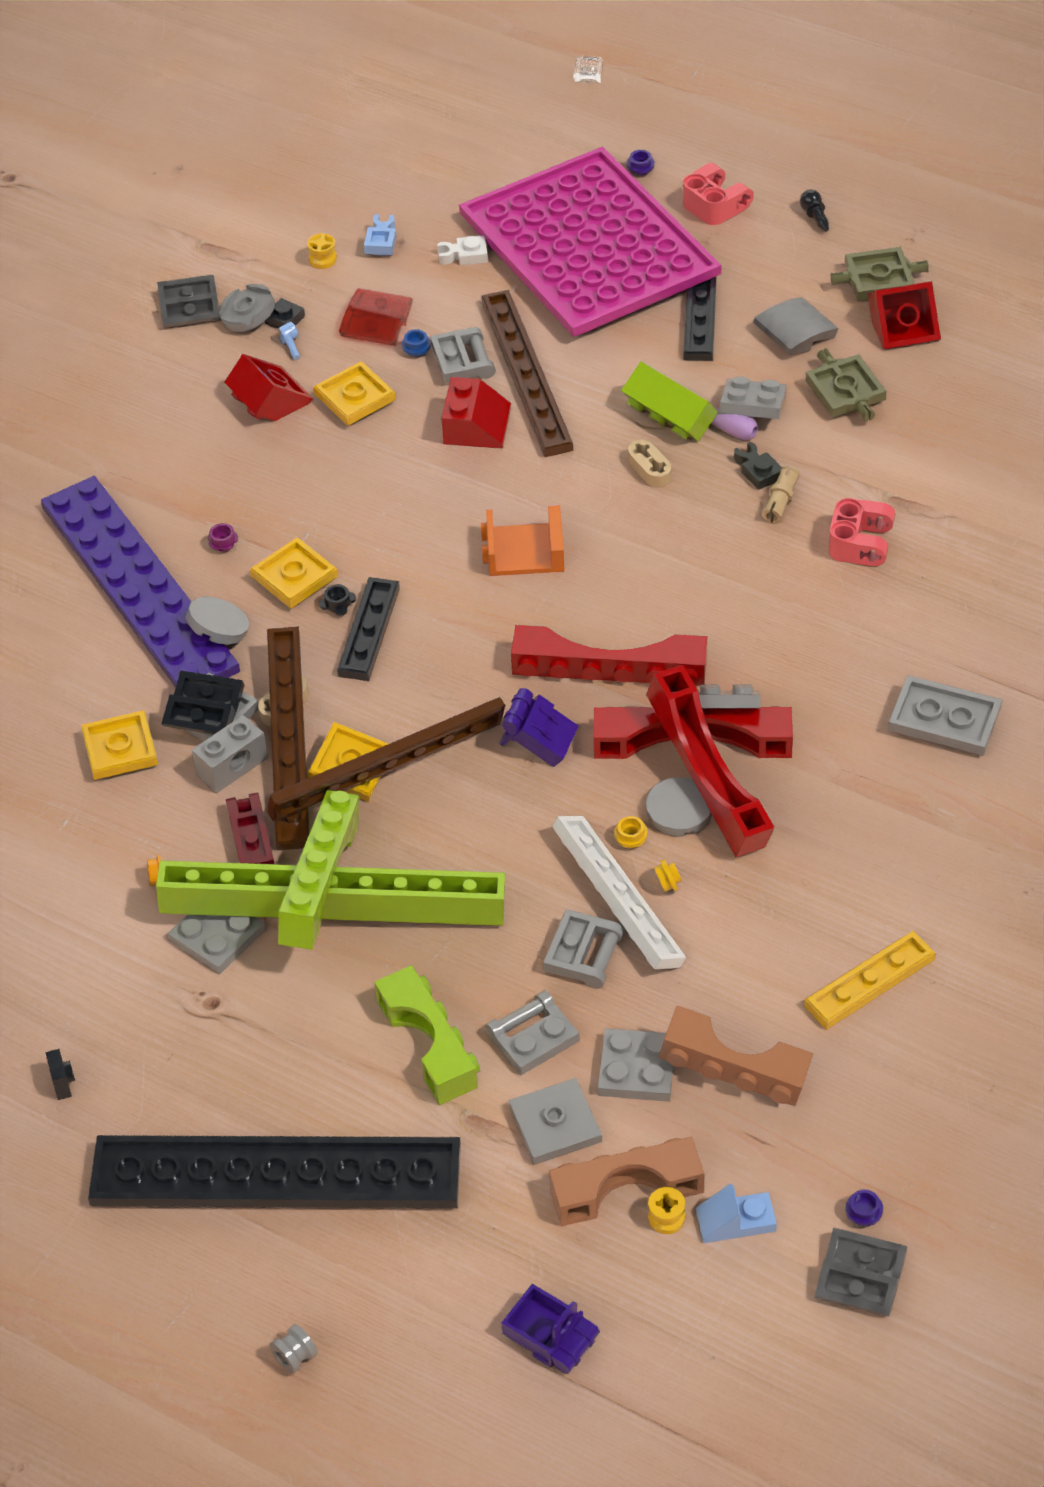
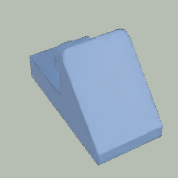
(734, 1217)

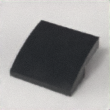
(203, 702)

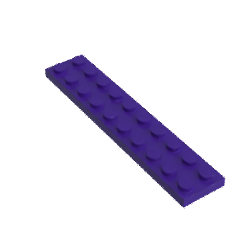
(135, 580)

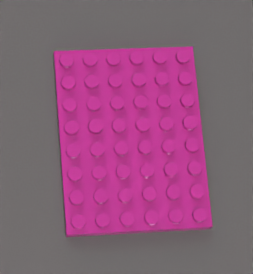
(589, 240)

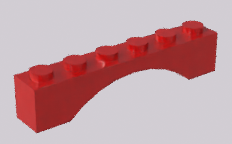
(547, 654)
(760, 731)
(732, 806)

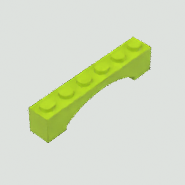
(308, 890)

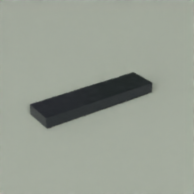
(700, 321)
(368, 629)

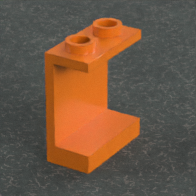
(524, 547)

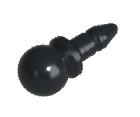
(812, 203)

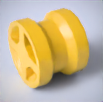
(321, 250)
(663, 1219)

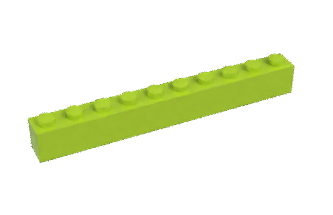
(352, 895)

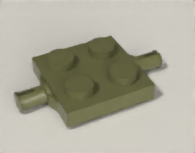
(878, 271)
(845, 385)

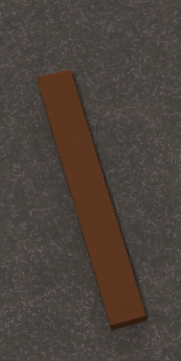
(527, 373)
(287, 729)
(386, 759)

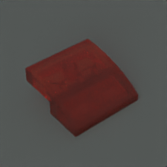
(375, 316)

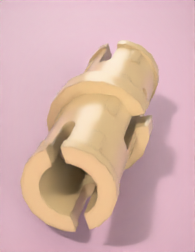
(780, 494)

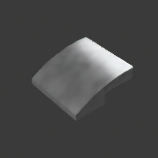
(188, 301)
(795, 325)
(861, 1272)

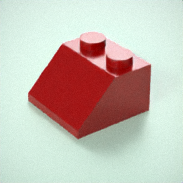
(904, 315)
(265, 388)
(474, 414)

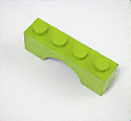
(409, 1003)

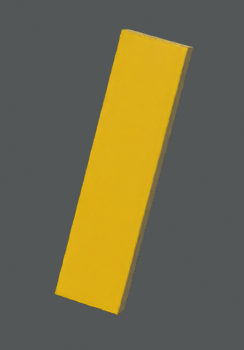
(869, 980)

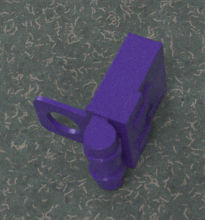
(538, 727)
(550, 1329)

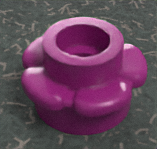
(222, 537)

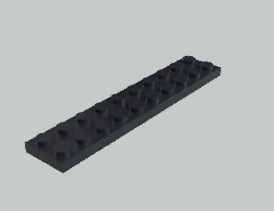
(275, 1171)

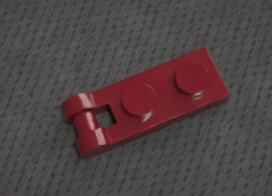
(249, 830)

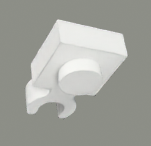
(467, 250)

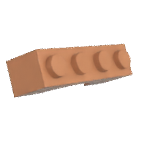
(773, 1073)
(583, 1186)

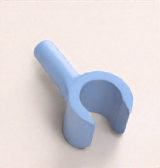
(288, 333)

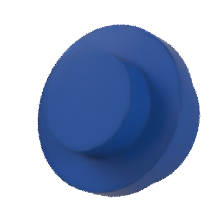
(416, 343)

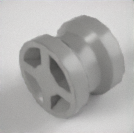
(293, 1348)

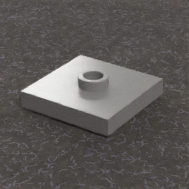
(555, 1121)

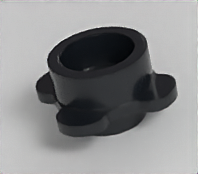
(337, 599)

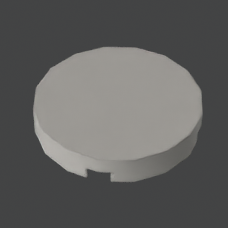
(247, 308)
(217, 619)
(677, 807)

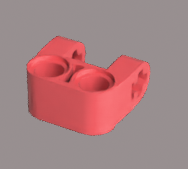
(708, 200)
(848, 522)

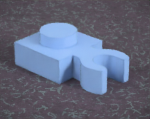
(381, 237)

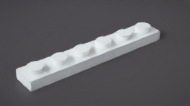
(619, 892)

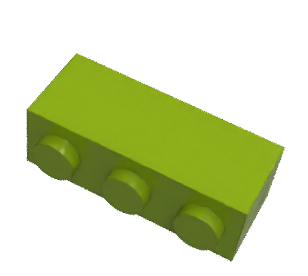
(668, 402)

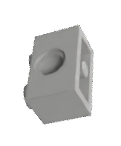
(229, 753)

